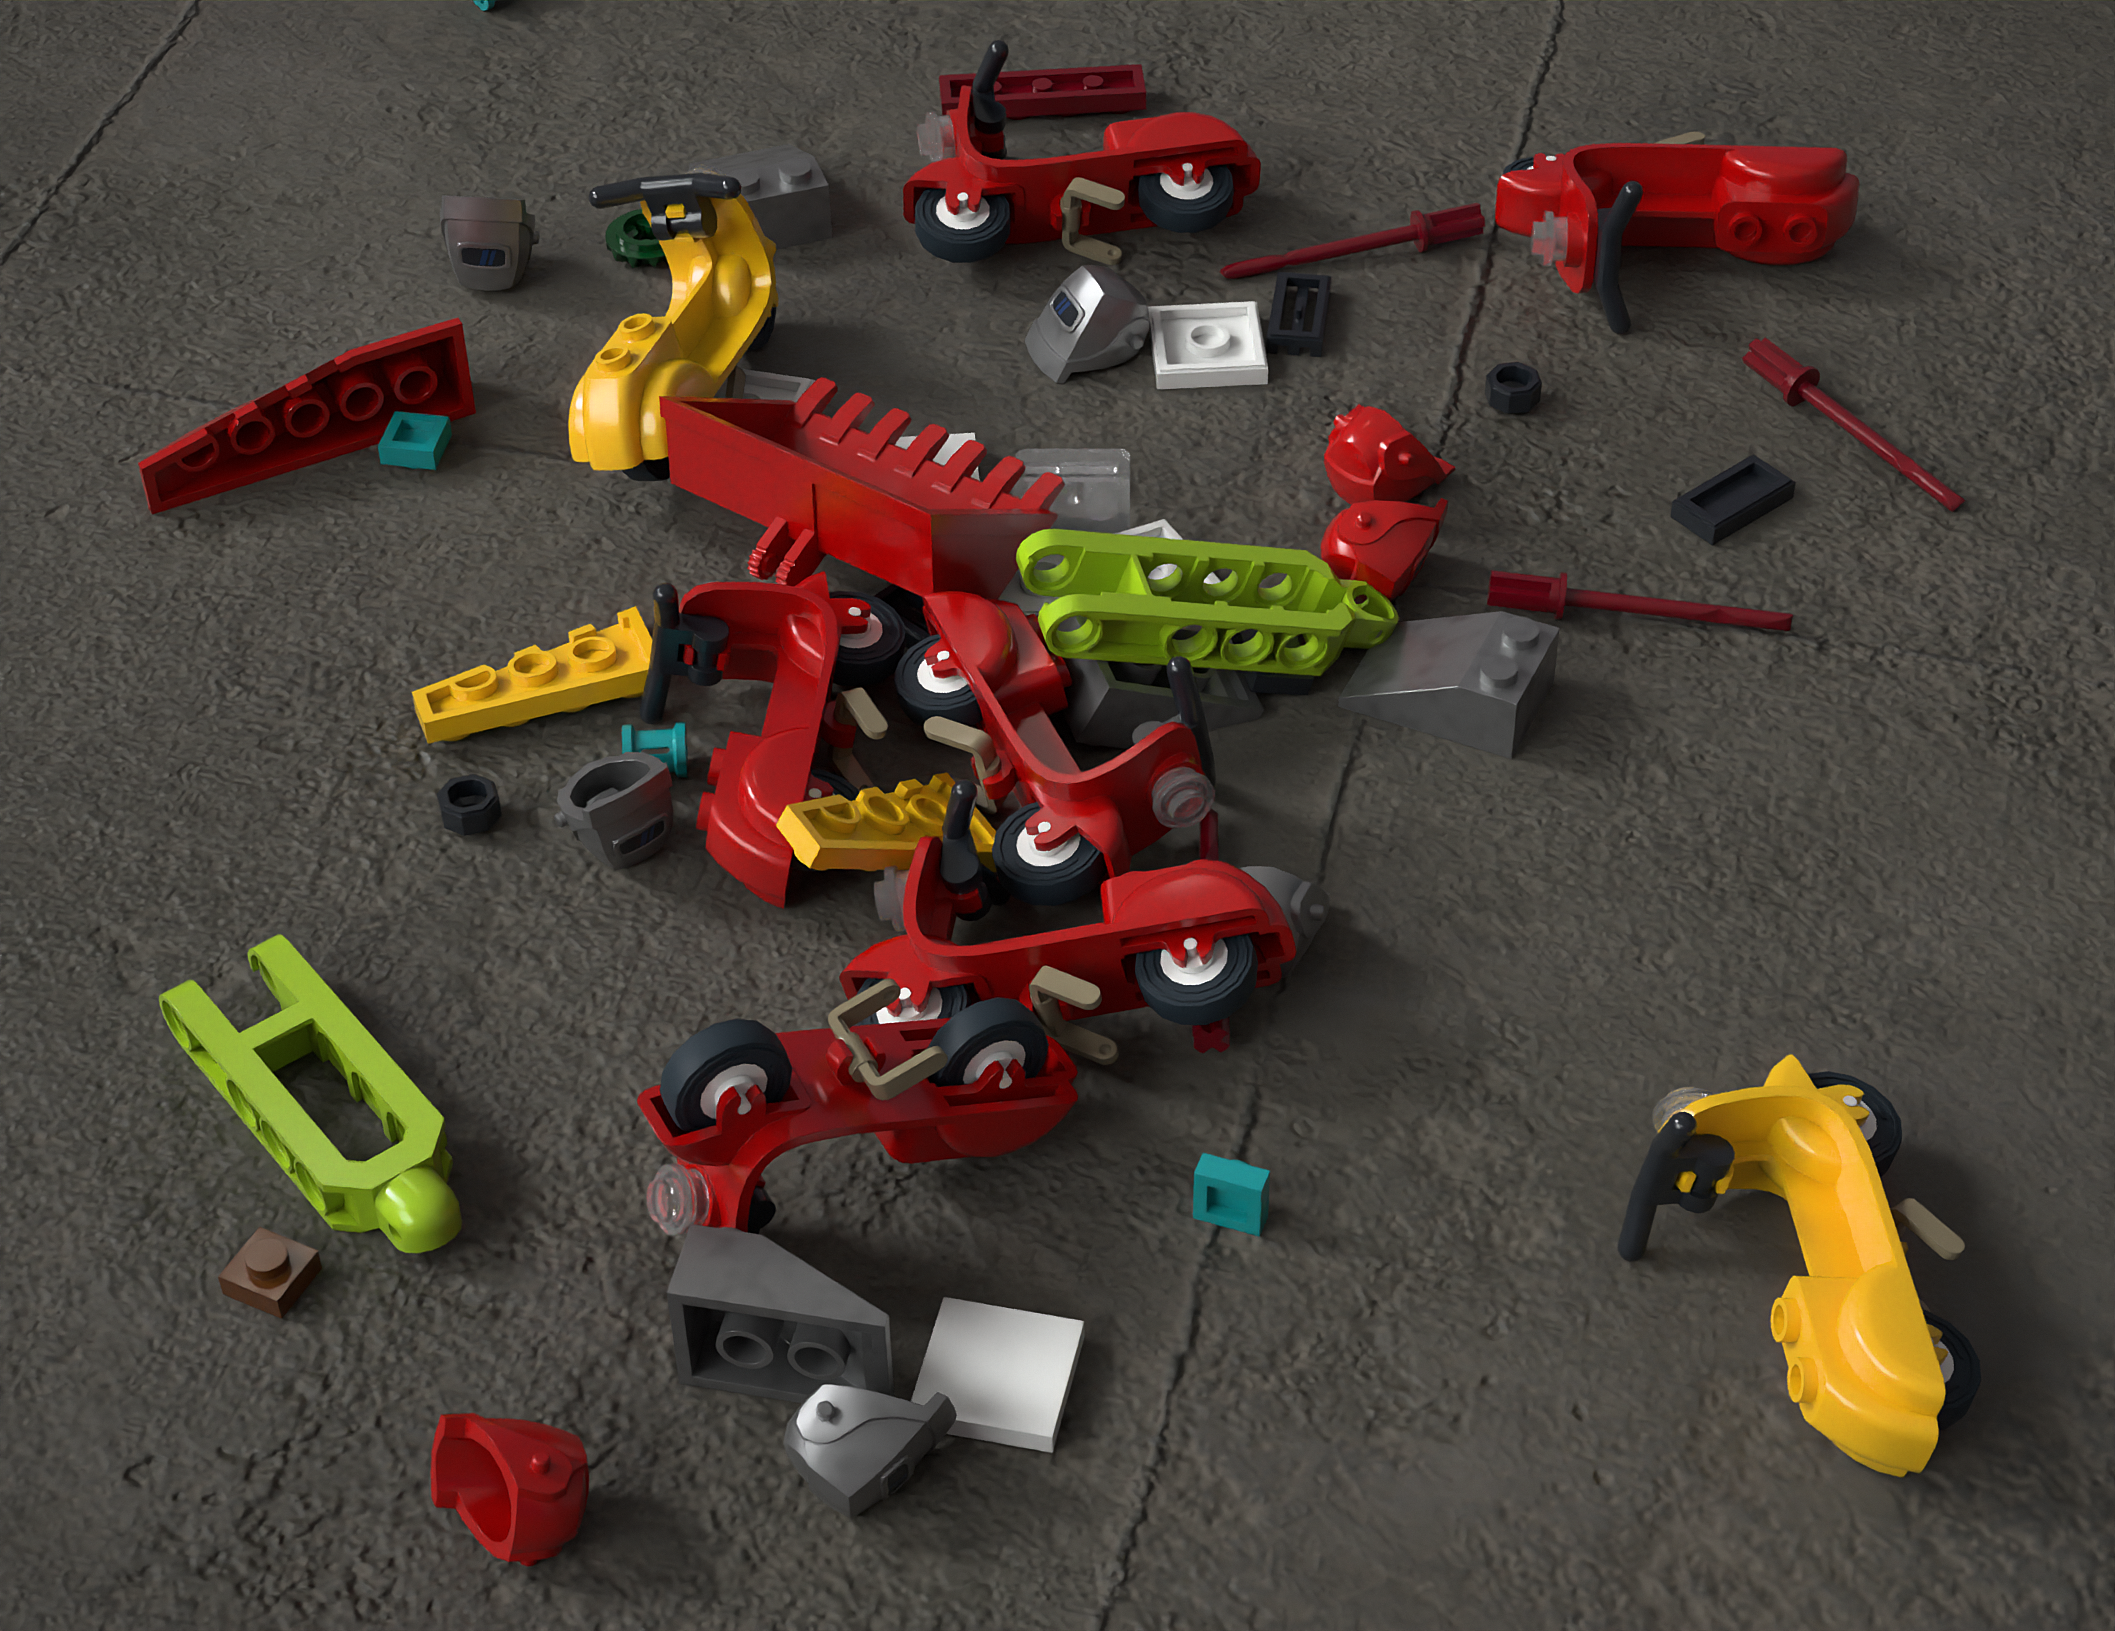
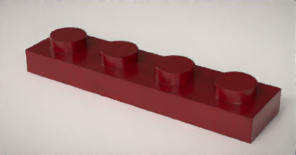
(1057, 91)

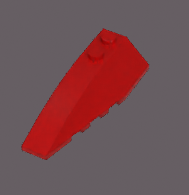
(316, 416)

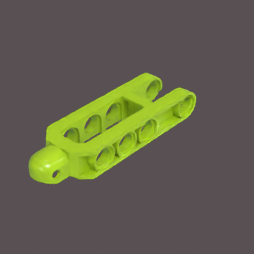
(1137, 616)
(394, 1191)

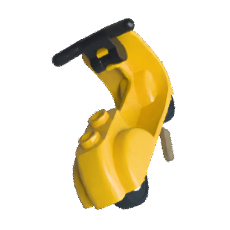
(717, 312)
(1855, 1335)

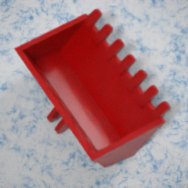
(855, 491)

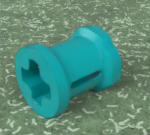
(674, 739)

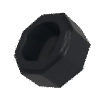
(1513, 387)
(469, 804)

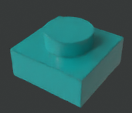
(414, 440)
(1231, 1194)

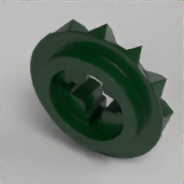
(623, 240)

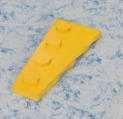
(540, 682)
(876, 827)

